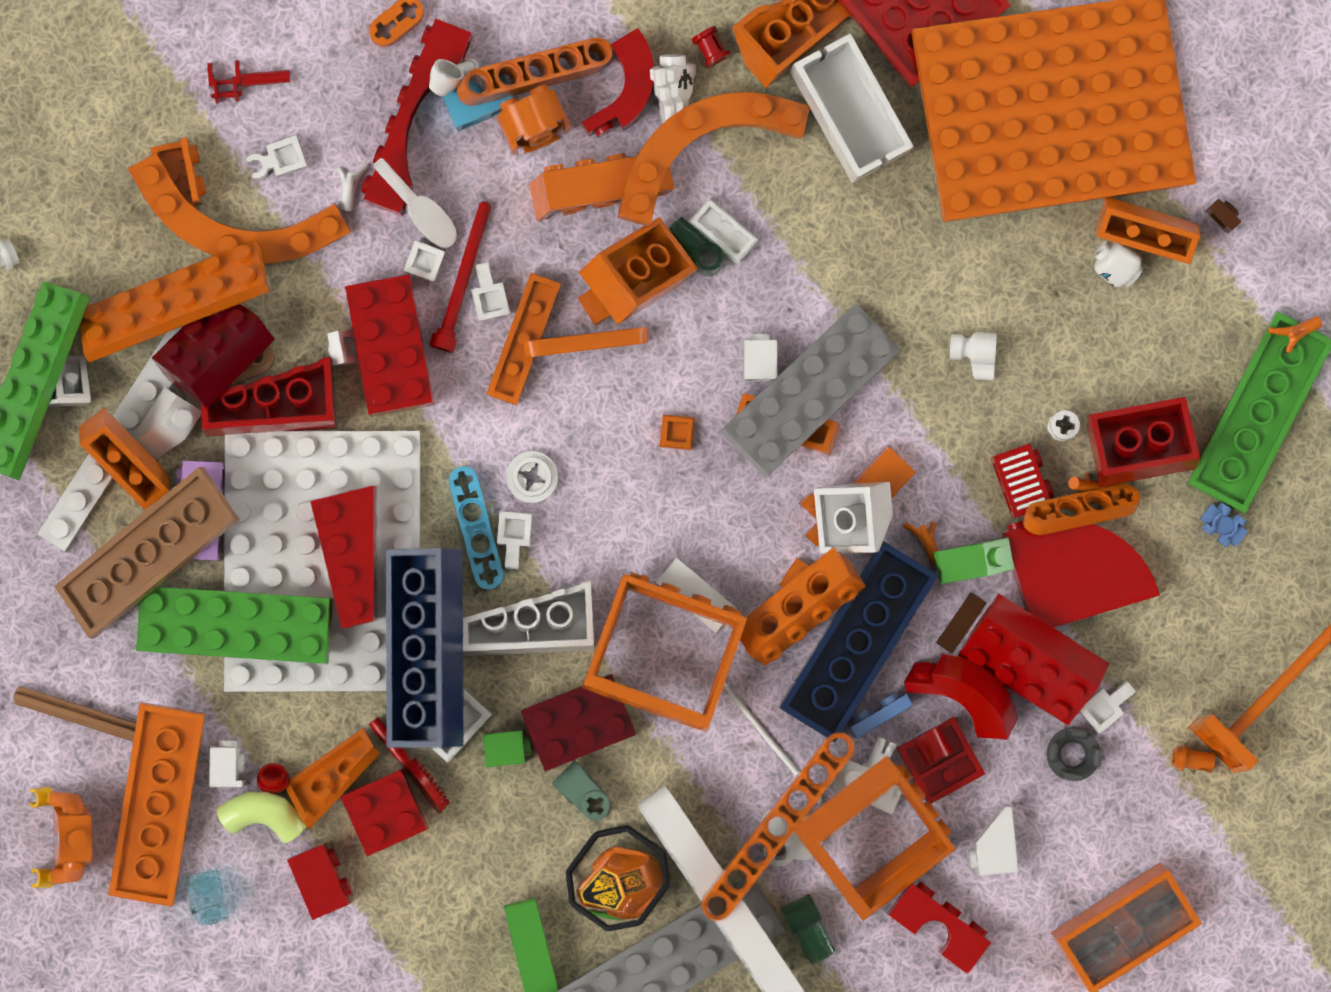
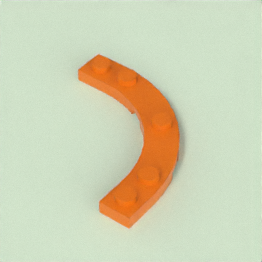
(693, 122)
(216, 237)

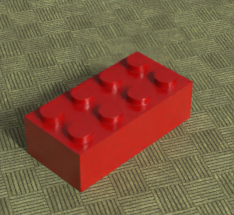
(389, 345)
(1034, 659)

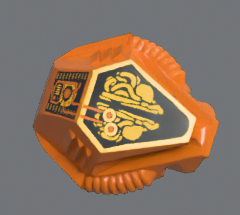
(621, 882)

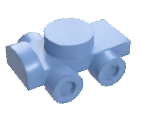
(1230, 530)

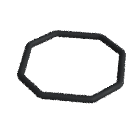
(654, 901)

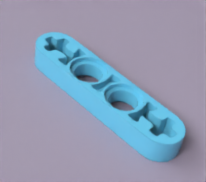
(471, 529)

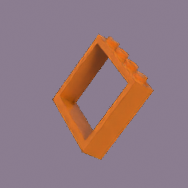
(696, 605)
(902, 869)

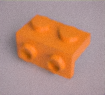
(180, 163)

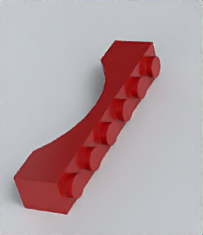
(440, 42)

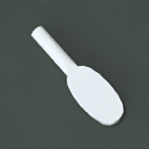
(424, 212)

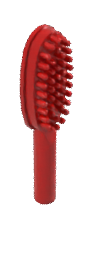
(413, 771)

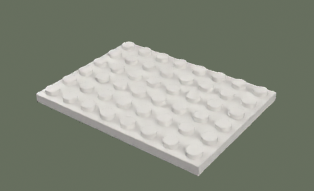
(279, 548)

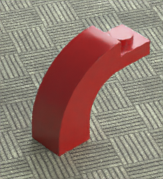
(636, 61)
(970, 686)

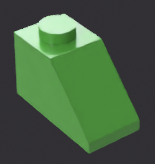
(974, 560)

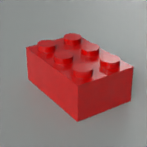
(1142, 441)

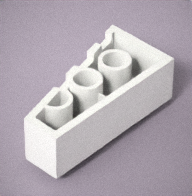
(535, 625)

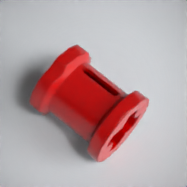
(711, 47)

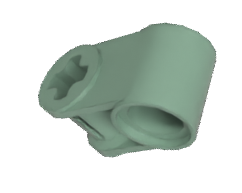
(578, 788)

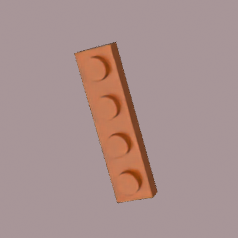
(527, 325)

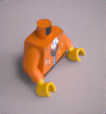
(71, 837)

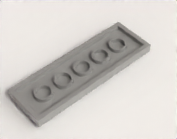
(810, 390)

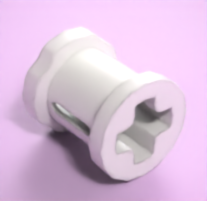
(1071, 420)

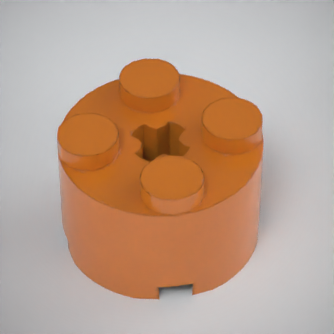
(533, 120)

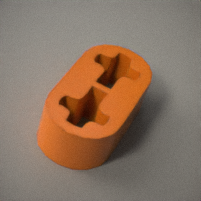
(401, 28)

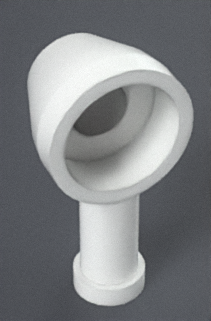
(446, 75)

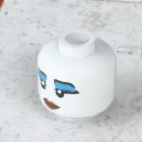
(1118, 264)

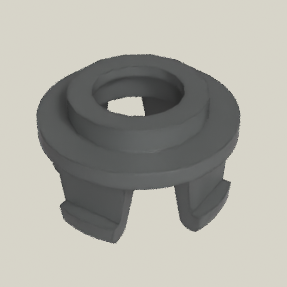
(1091, 759)

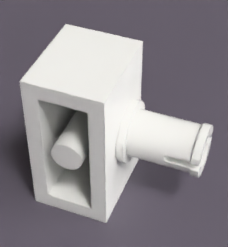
(853, 770)

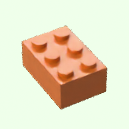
(638, 270)

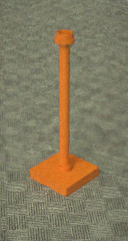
(1225, 740)

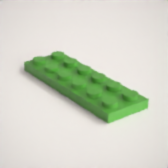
(36, 371)
(1259, 415)
(235, 625)

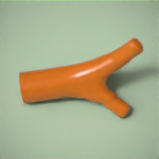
(1297, 331)
(1084, 484)
(926, 538)

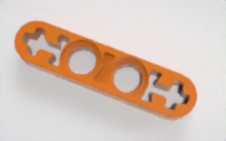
(585, 342)
(1116, 500)

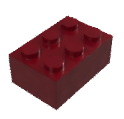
(213, 352)
(576, 725)

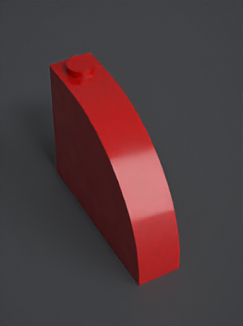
(1077, 573)

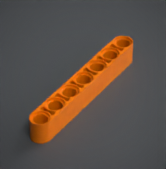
(792, 817)

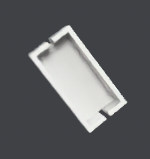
(851, 108)

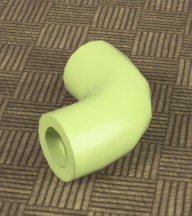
(261, 809)

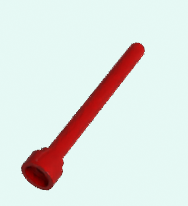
(444, 337)

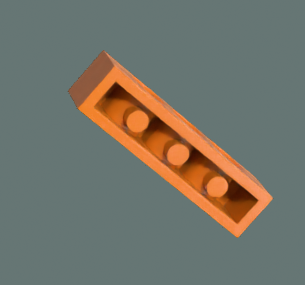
(804, 591)

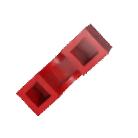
(964, 941)

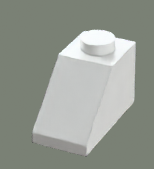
(166, 423)
(995, 846)

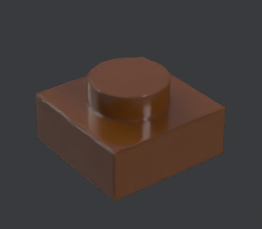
(1224, 215)

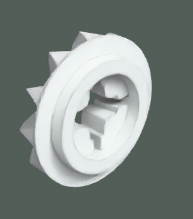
(538, 491)

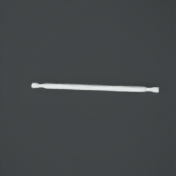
(763, 732)

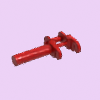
(245, 80)

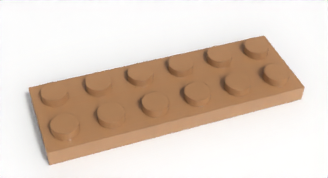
(147, 552)

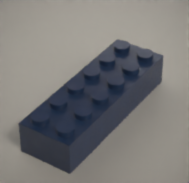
(858, 642)
(424, 648)

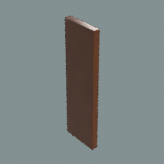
(961, 623)

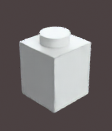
(760, 358)

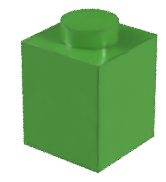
(506, 748)

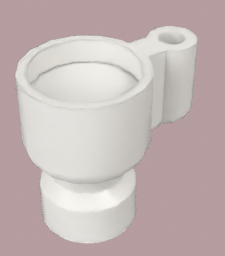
(979, 349)

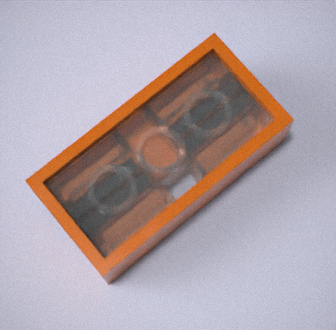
(1126, 928)

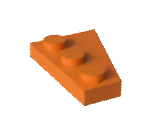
(330, 776)

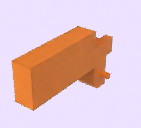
(884, 468)

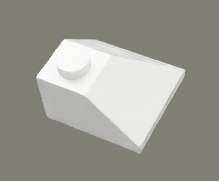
(853, 516)

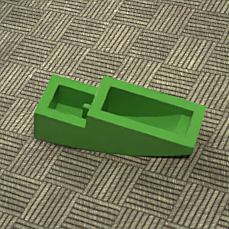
(531, 946)

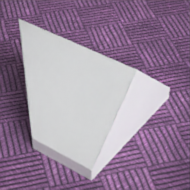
(72, 385)

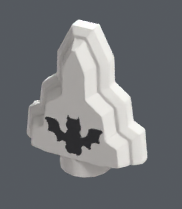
(673, 83)

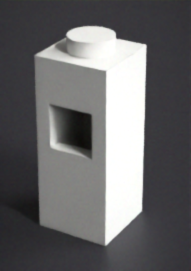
(690, 583)

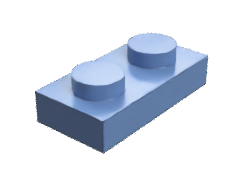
(867, 721)

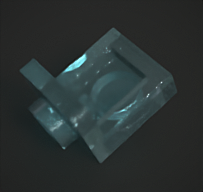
(207, 897)

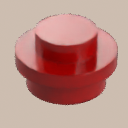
(272, 778)

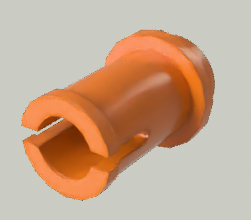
(1193, 759)

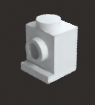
(226, 765)

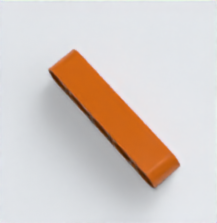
(521, 78)

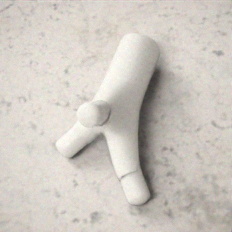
(349, 184)

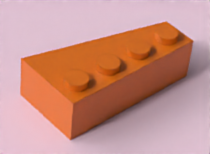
(585, 185)

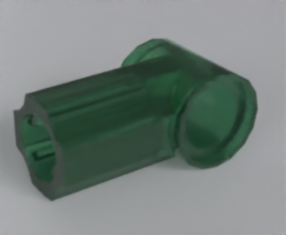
(696, 245)
(806, 923)

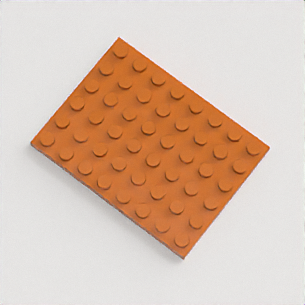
(1053, 107)

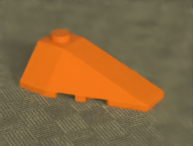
(784, 33)

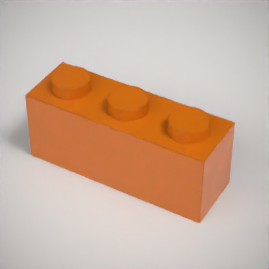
(1147, 230)
(124, 458)

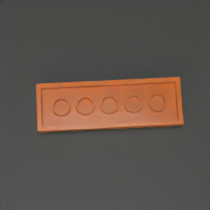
(173, 300)
(157, 804)

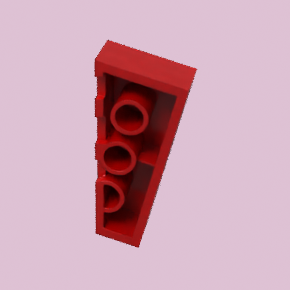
(280, 402)
(348, 543)

